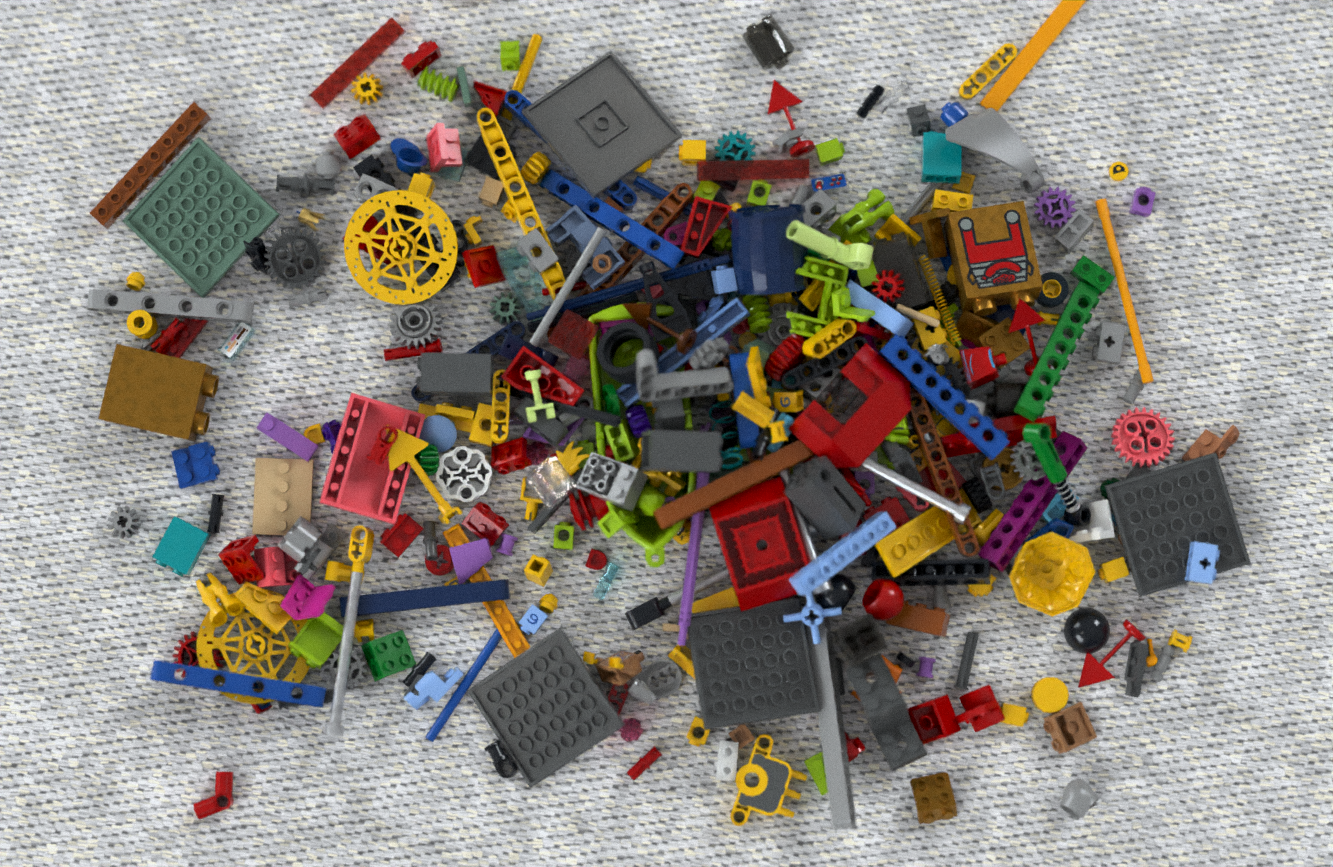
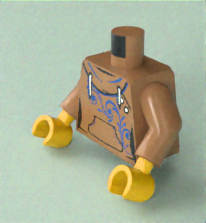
(618, 667)

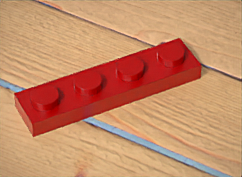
(184, 337)

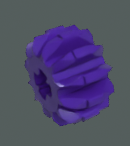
(638, 420)

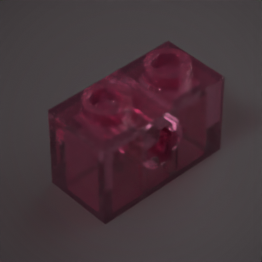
(576, 369)

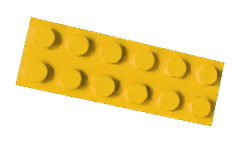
(920, 537)

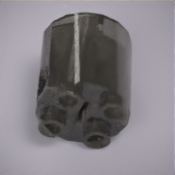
(768, 43)
(1005, 397)

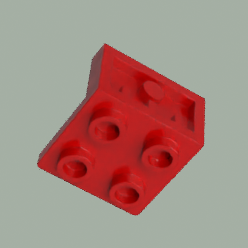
(239, 561)

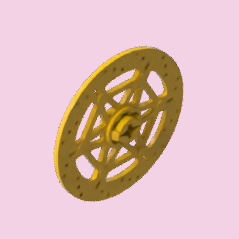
(398, 239)
(219, 643)

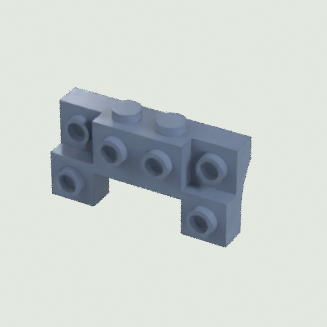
(579, 230)

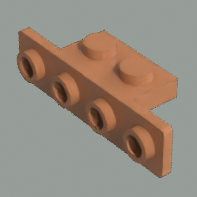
(1210, 443)

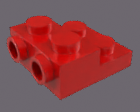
(425, 56)

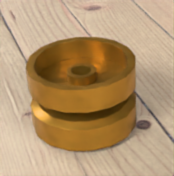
(1009, 478)

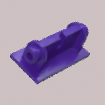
(331, 432)

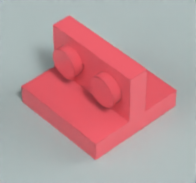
(443, 147)

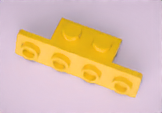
(462, 417)

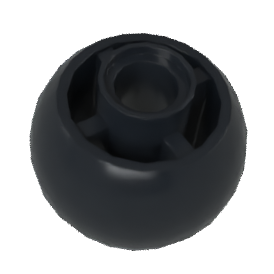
(840, 594)

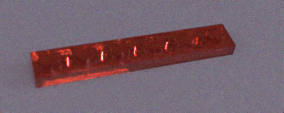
(357, 63)
(752, 169)

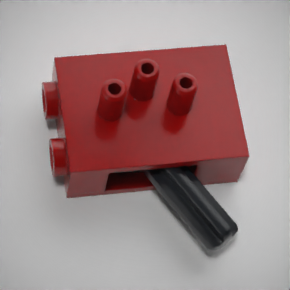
(898, 516)

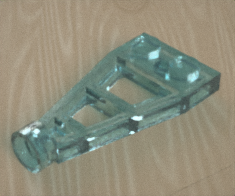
(512, 259)

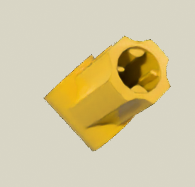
(984, 529)
(338, 572)

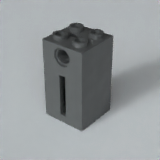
(455, 374)
(681, 451)
(824, 497)

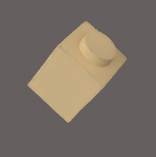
(491, 192)

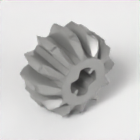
(126, 514)

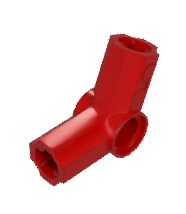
(211, 805)

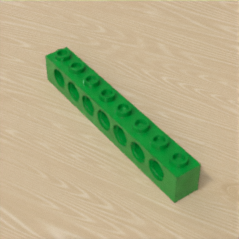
(1026, 404)

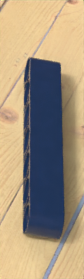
(490, 343)

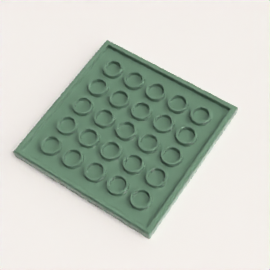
(200, 217)

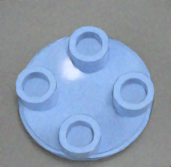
(439, 431)

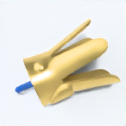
(307, 217)

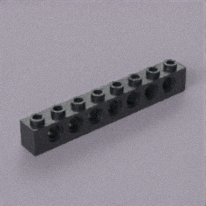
(369, 167)

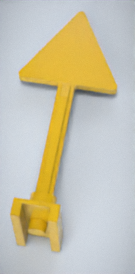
(404, 450)

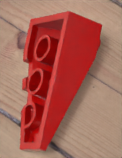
(551, 383)

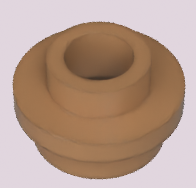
(608, 263)

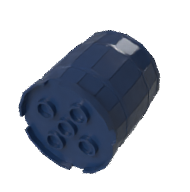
(763, 253)

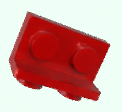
(510, 456)
(485, 523)
(401, 534)

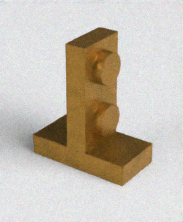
(933, 231)

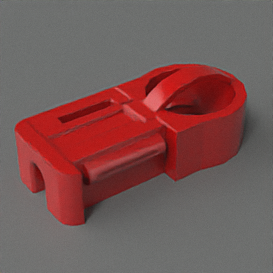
(382, 447)

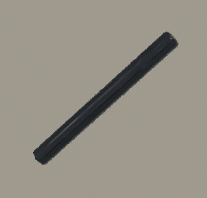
(589, 310)

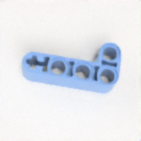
(883, 313)

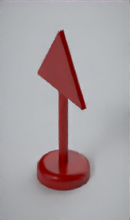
(781, 100)
(1024, 318)
(1095, 671)

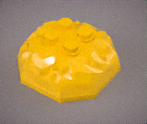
(1051, 574)

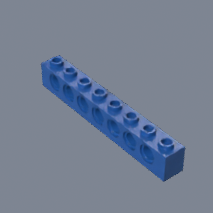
(946, 408)

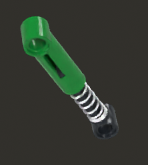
(1040, 440)

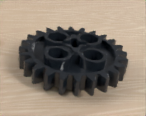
(950, 369)

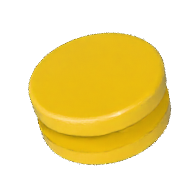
(1049, 695)

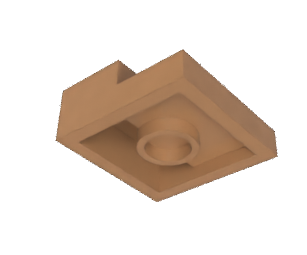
(1069, 728)

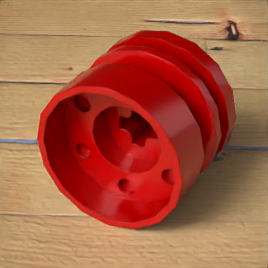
(587, 508)

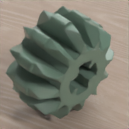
(512, 308)

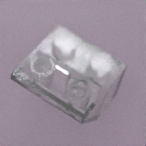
(551, 482)

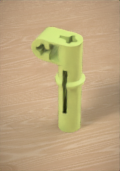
(854, 256)

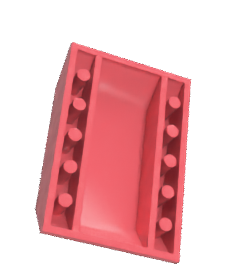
(355, 481)

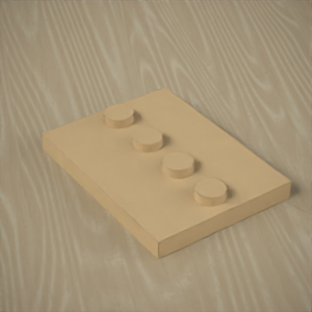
(281, 494)

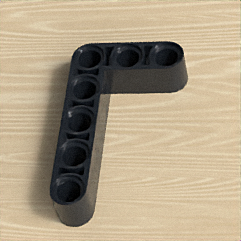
(816, 369)

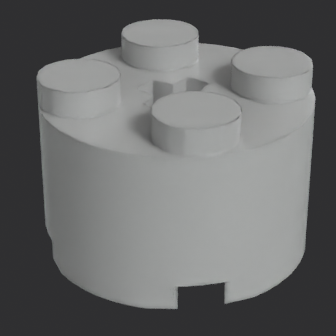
(299, 539)

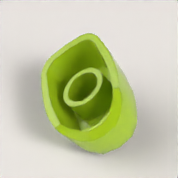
(650, 500)

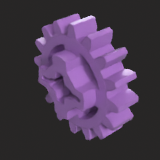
(1061, 210)

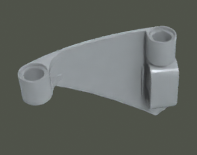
(995, 138)

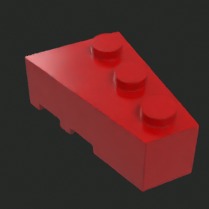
(702, 224)

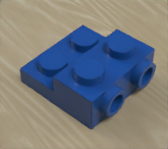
(195, 465)

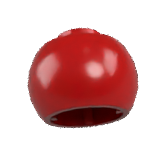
(883, 599)

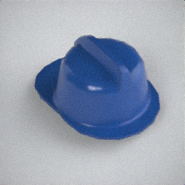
(408, 156)

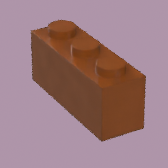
(922, 619)

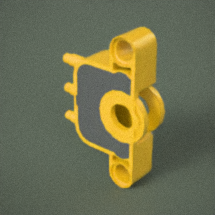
(772, 784)

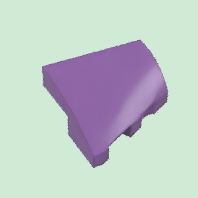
(470, 558)

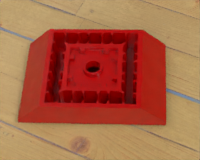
(753, 516)

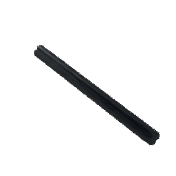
(578, 410)

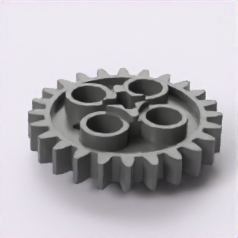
(279, 265)

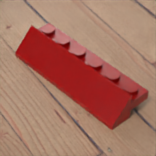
(1013, 426)

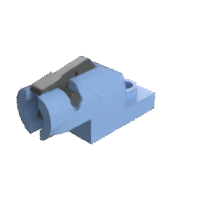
(430, 686)

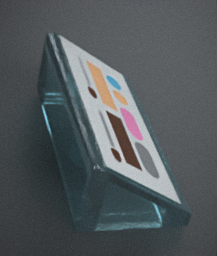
(237, 340)

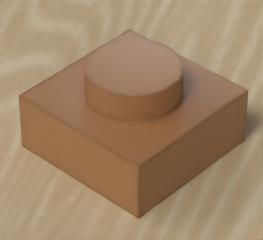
(742, 735)

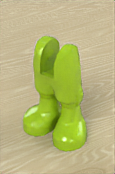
(862, 218)

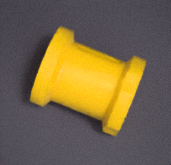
(777, 432)
(1183, 645)

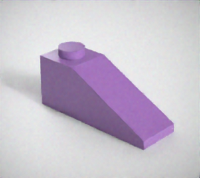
(287, 437)

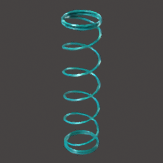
(732, 454)

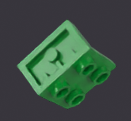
(388, 655)

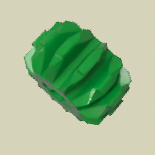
(428, 459)

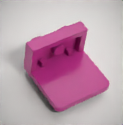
(305, 599)

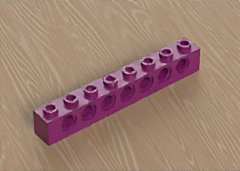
(1031, 511)

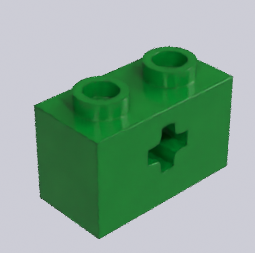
(1092, 274)

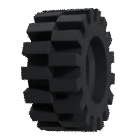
(977, 495)

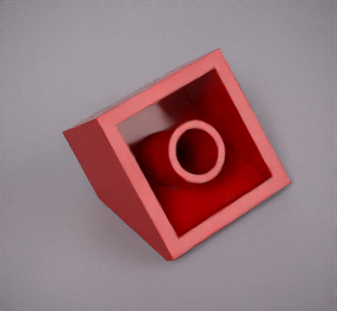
(934, 719)

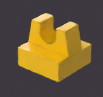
(364, 628)

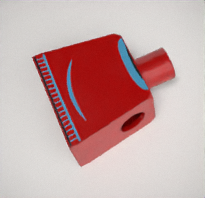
(981, 365)

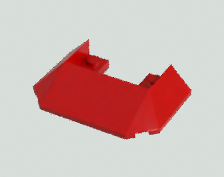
(883, 410)

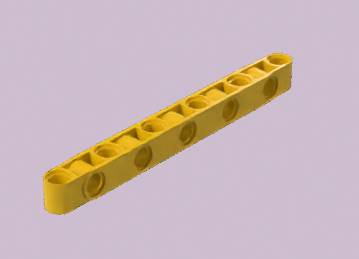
(521, 200)

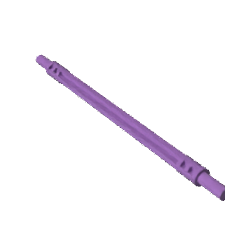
(691, 566)

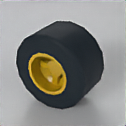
(1056, 286)

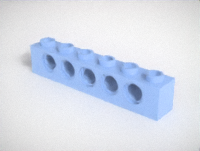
(842, 553)

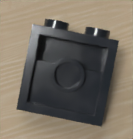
(481, 160)

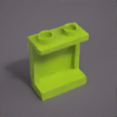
(317, 640)

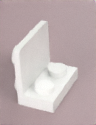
(1100, 525)

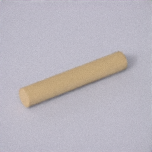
(917, 315)

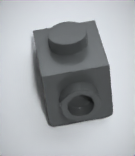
(918, 120)

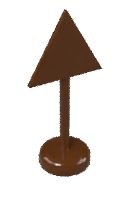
(641, 314)

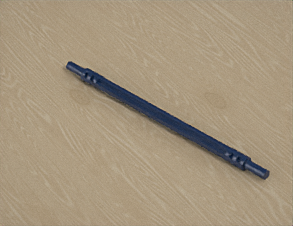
(632, 286)

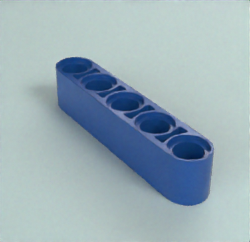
(741, 381)

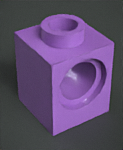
(1142, 210)
(866, 476)

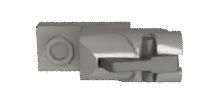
(320, 551)

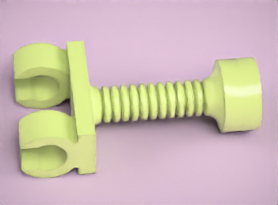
(533, 377)

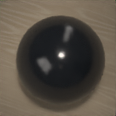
(1087, 630)

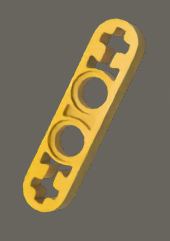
(987, 71)
(500, 406)

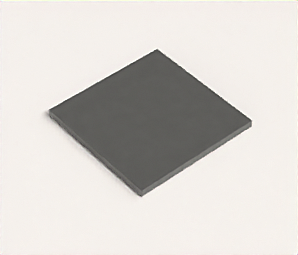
(602, 124)

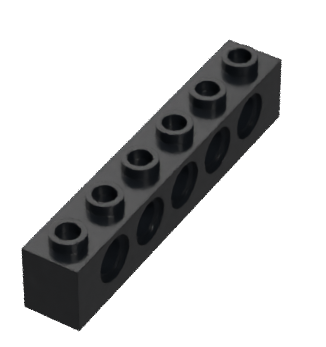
(938, 573)

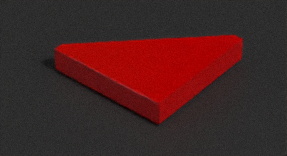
(491, 97)

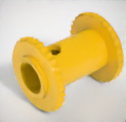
(149, 328)

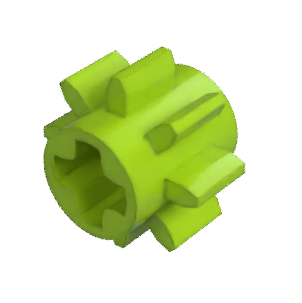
(722, 240)

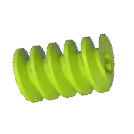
(438, 84)
(759, 316)

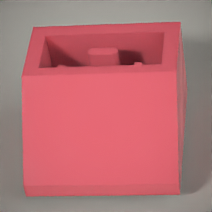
(276, 567)

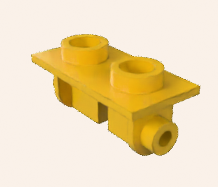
(753, 410)
(682, 656)

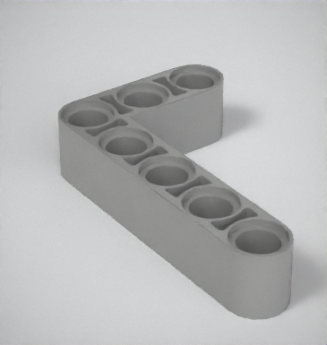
(678, 384)

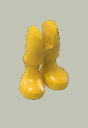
(209, 596)

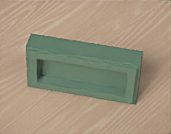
(464, 86)

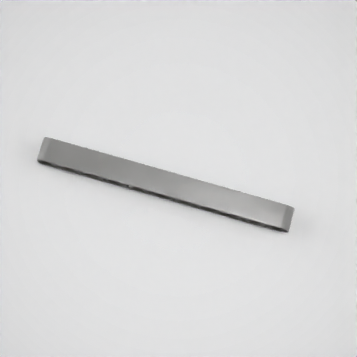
(832, 728)

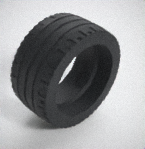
(613, 340)

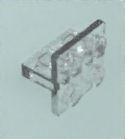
(847, 398)

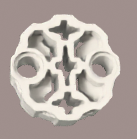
(451, 459)

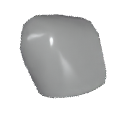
(1078, 798)

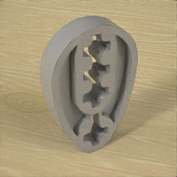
(653, 671)

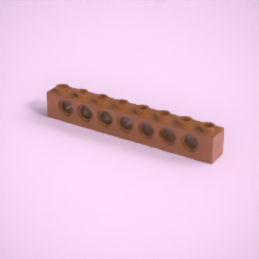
(150, 165)

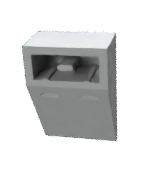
(612, 481)

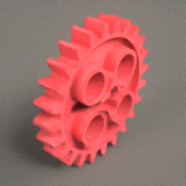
(1159, 435)

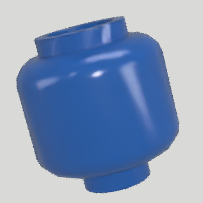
(953, 113)

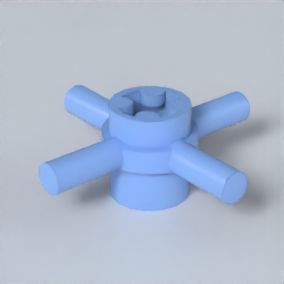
(814, 621)

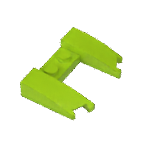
(834, 278)

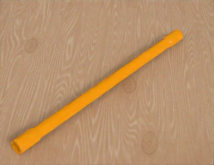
(1104, 215)

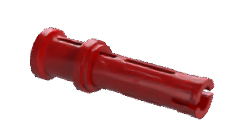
(404, 352)

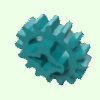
(743, 148)

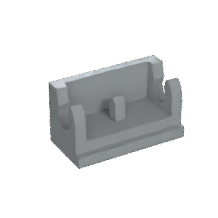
(1074, 231)

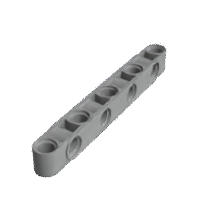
(171, 306)

